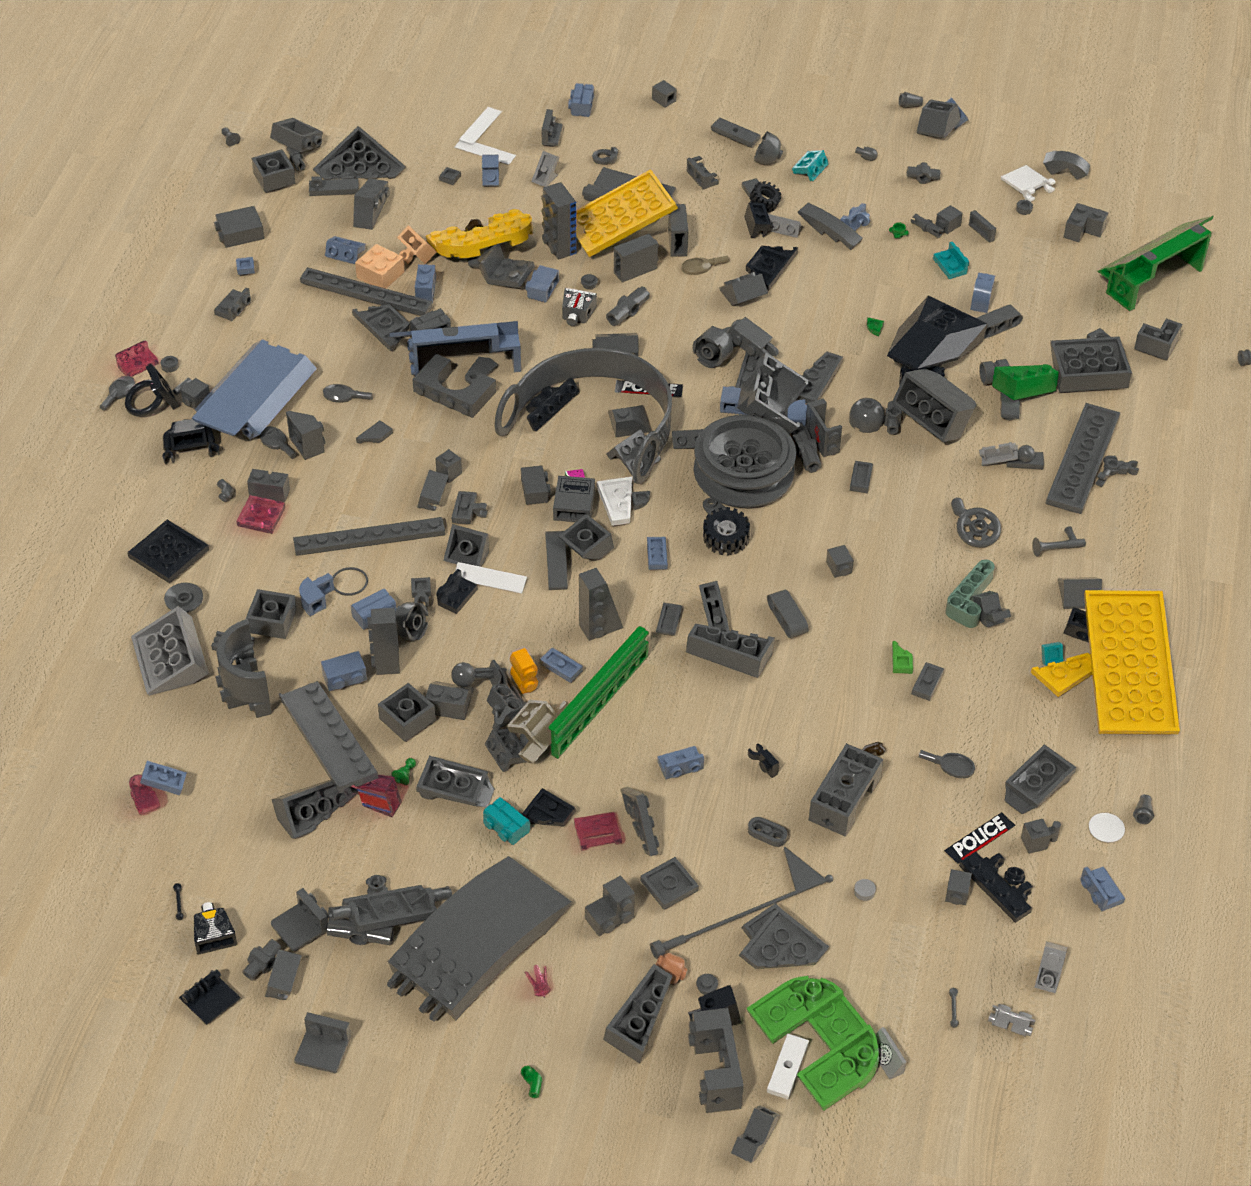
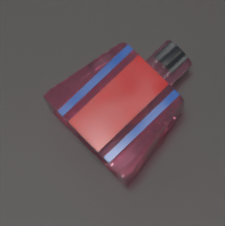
(380, 795)

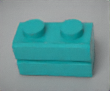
(506, 821)

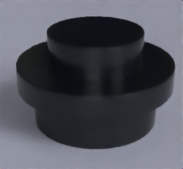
(1014, 876)

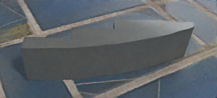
(831, 225)

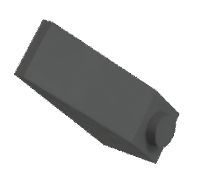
(714, 605)

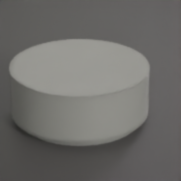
(864, 889)

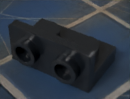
(455, 592)

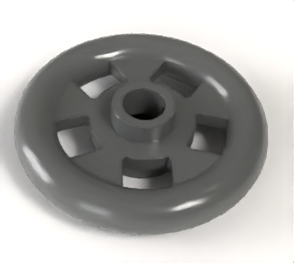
(980, 513)

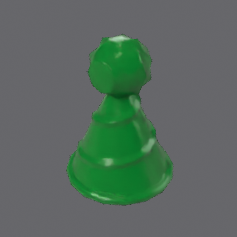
(402, 774)

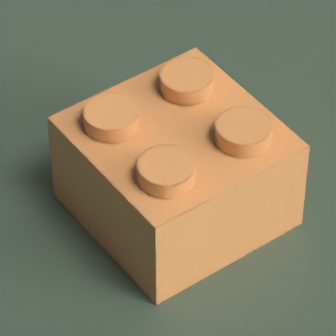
(379, 267)

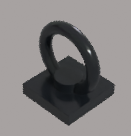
(159, 387)

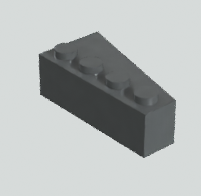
(385, 641)
(730, 649)
(635, 1020)

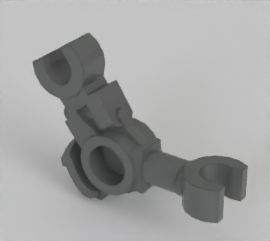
(1113, 466)

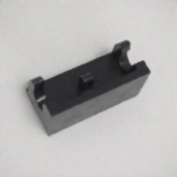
(757, 219)

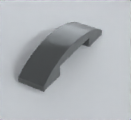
(556, 561)

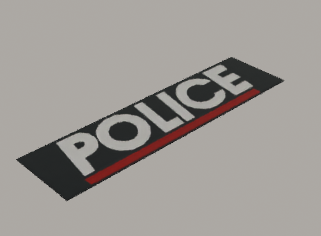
(627, 387)
(979, 837)

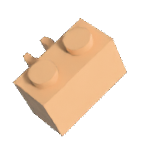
(415, 246)

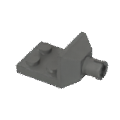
(499, 270)

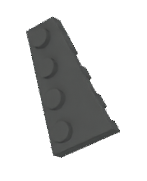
(820, 376)

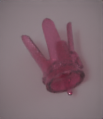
(541, 985)

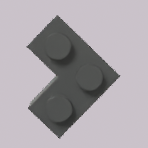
(1085, 220)
(1158, 341)
(613, 908)

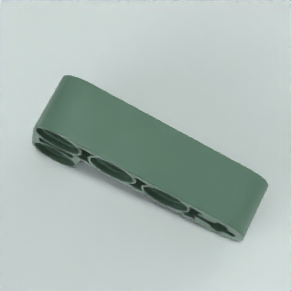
(960, 602)

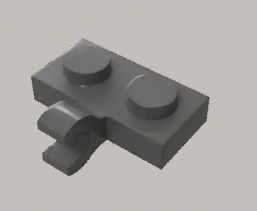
(466, 506)

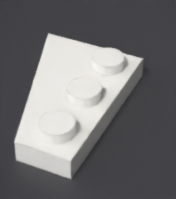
(616, 499)

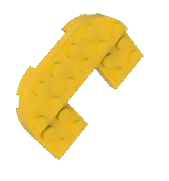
(508, 227)

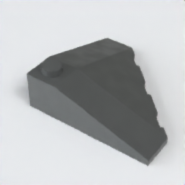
(359, 158)

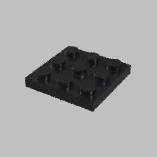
(168, 551)

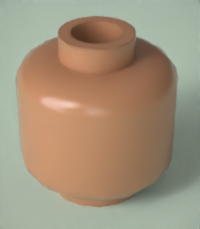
(673, 965)

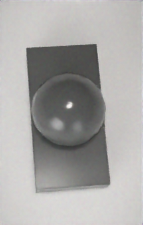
(1027, 459)

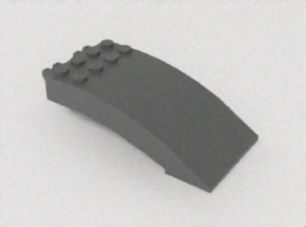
(475, 937)

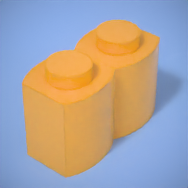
(524, 671)

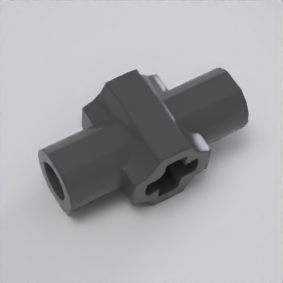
(923, 173)
(892, 418)
(261, 959)

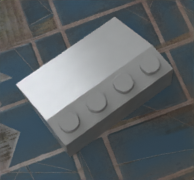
(169, 652)

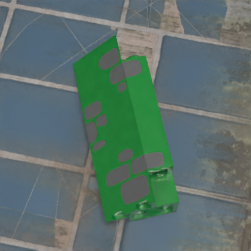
(1129, 272)

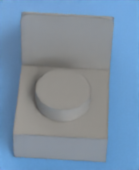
(545, 169)

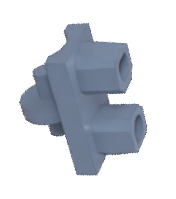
(857, 217)

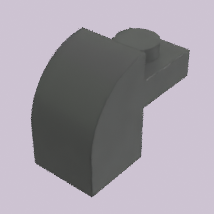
(991, 610)

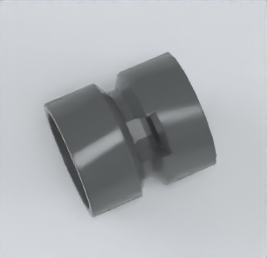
(987, 370)

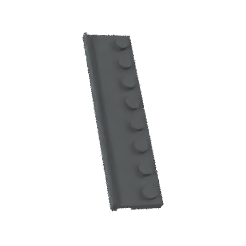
(328, 736)

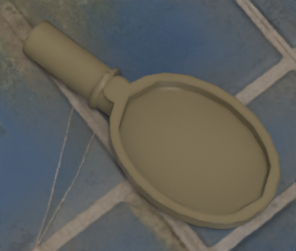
(701, 265)

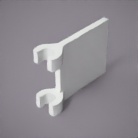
(1027, 180)

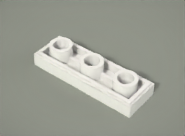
(790, 1056)

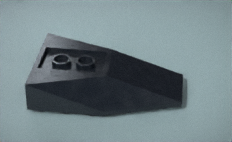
(935, 335)

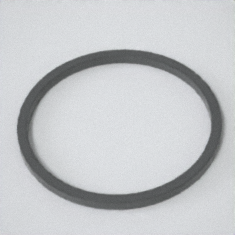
(351, 568)

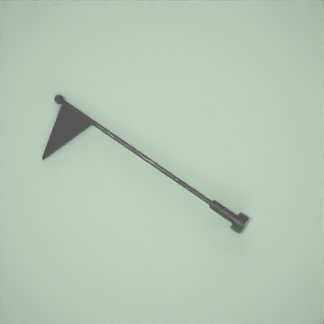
(803, 879)

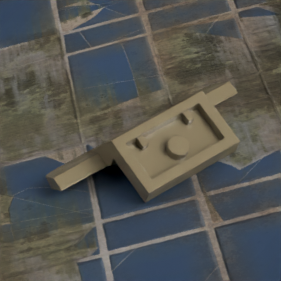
(534, 723)

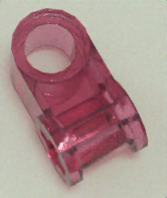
(143, 795)

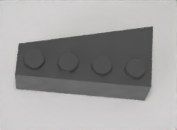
(596, 606)

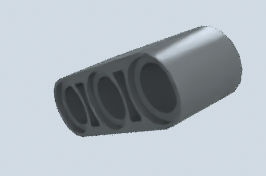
(1001, 320)
(787, 613)

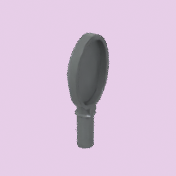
(118, 390)
(342, 393)
(276, 439)
(951, 763)

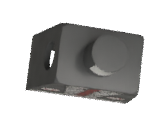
(578, 306)

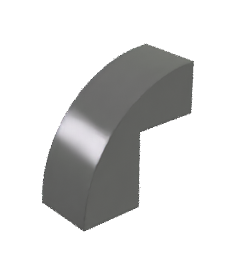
(1061, 160)
(756, 1134)

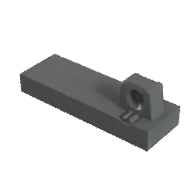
(321, 187)

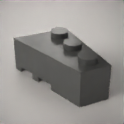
(369, 203)

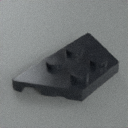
(770, 263)

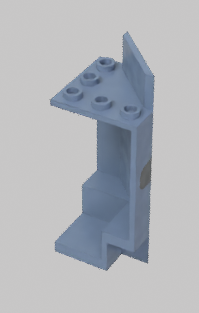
(500, 338)

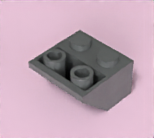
(938, 118)
(744, 288)

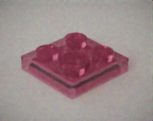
(261, 514)

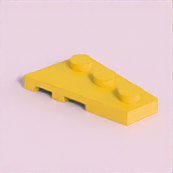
(1064, 675)

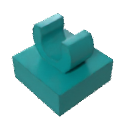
(1052, 653)

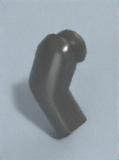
(226, 489)
(958, 507)

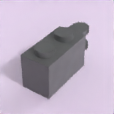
(753, 339)

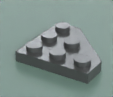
(636, 805)
(783, 944)

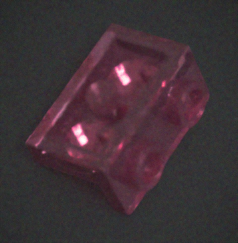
(135, 359)

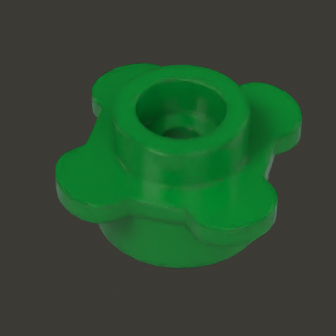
(899, 230)

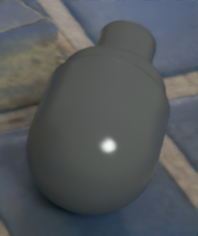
(867, 153)

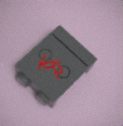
(827, 439)

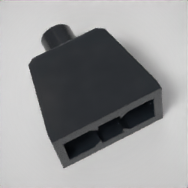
(719, 999)

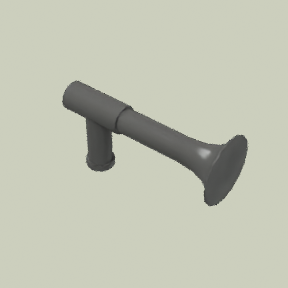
(1073, 542)

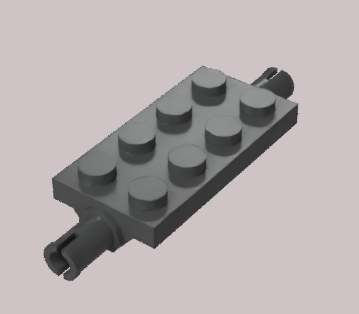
(390, 907)

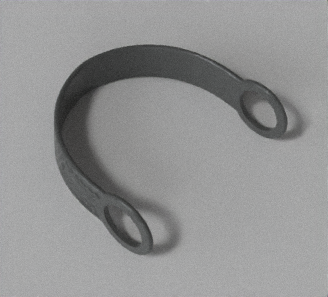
(596, 363)

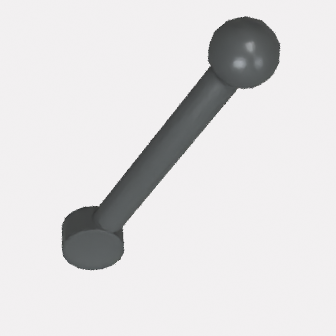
(953, 993)

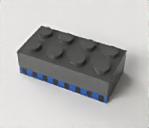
(559, 220)

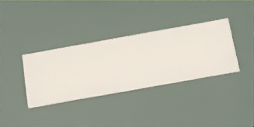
(480, 125)
(480, 149)
(492, 577)

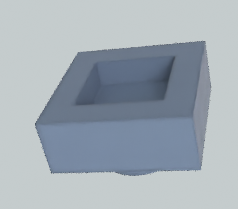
(245, 265)

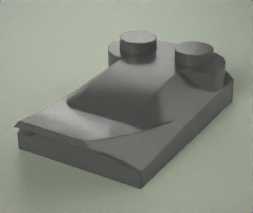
(1037, 779)
(455, 783)

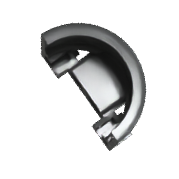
(771, 392)
(238, 681)

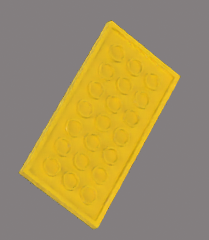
(1131, 662)

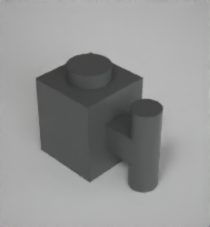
(192, 391)
(1037, 835)

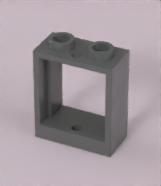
(296, 134)

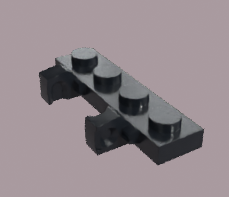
(986, 876)

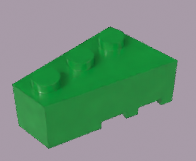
(1025, 381)

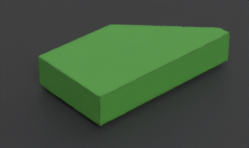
(901, 659)

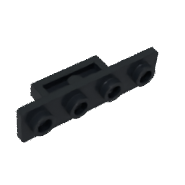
(549, 403)

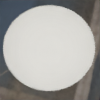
(1106, 827)

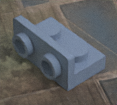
(343, 249)
(680, 762)
(163, 777)
(1102, 888)

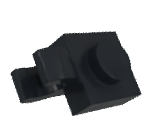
(767, 763)

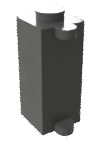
(619, 341)

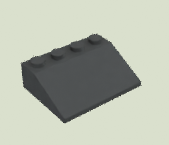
(1090, 364)

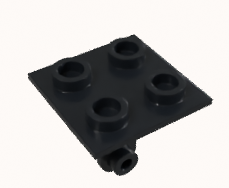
(209, 997)

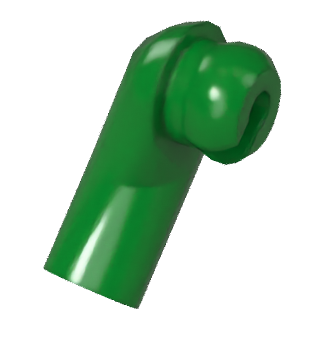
(534, 1079)

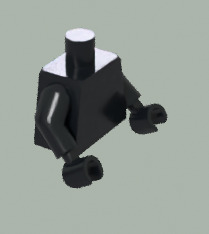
(187, 435)

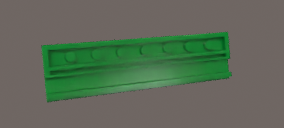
(598, 691)

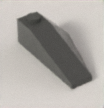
(308, 807)

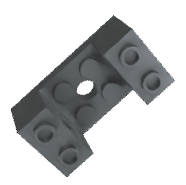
(835, 802)
(721, 1087)

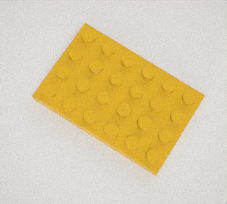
(622, 212)

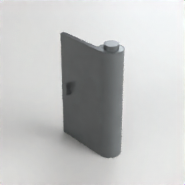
(608, 181)

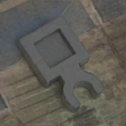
(421, 589)

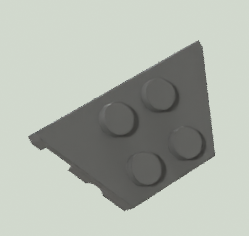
(382, 322)

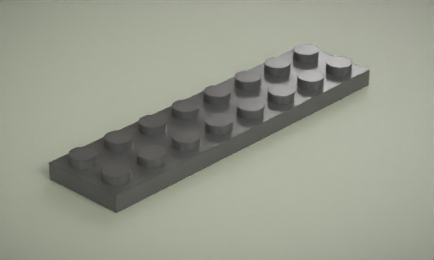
(1083, 458)

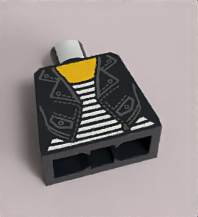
(213, 929)

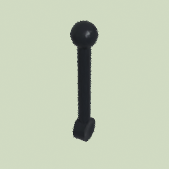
(177, 888)

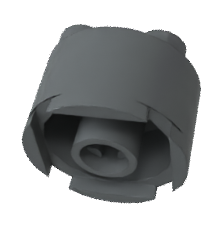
(713, 347)

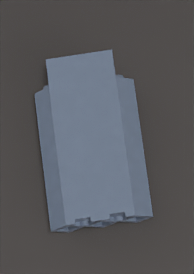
(254, 390)

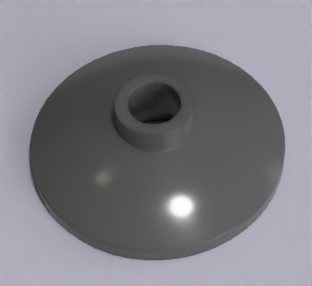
(185, 595)

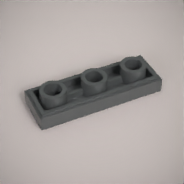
(735, 132)

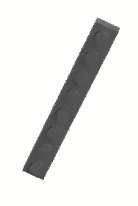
(366, 291)
(369, 536)

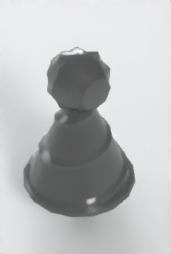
(231, 138)

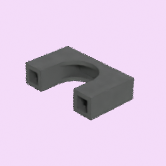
(466, 400)

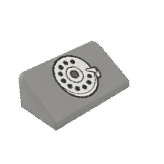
(889, 1055)

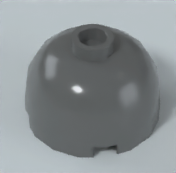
(768, 150)
(867, 415)
(411, 620)

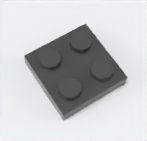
(669, 883)

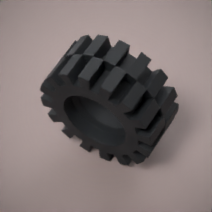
(769, 191)

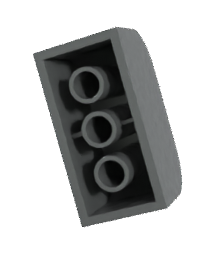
(935, 403)

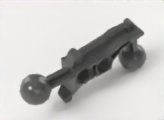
(503, 699)

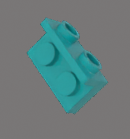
(811, 164)
(952, 261)

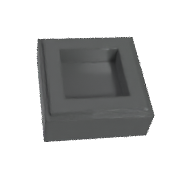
(449, 176)

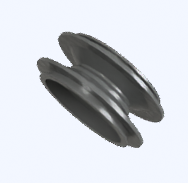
(744, 461)

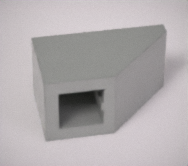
(1050, 967)

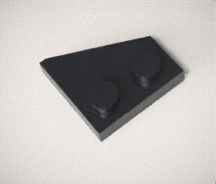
(548, 810)

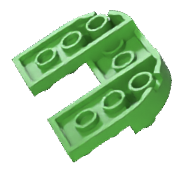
(851, 1041)

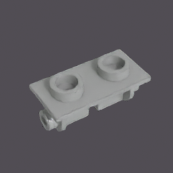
(784, 226)
(1004, 453)
(1020, 1021)

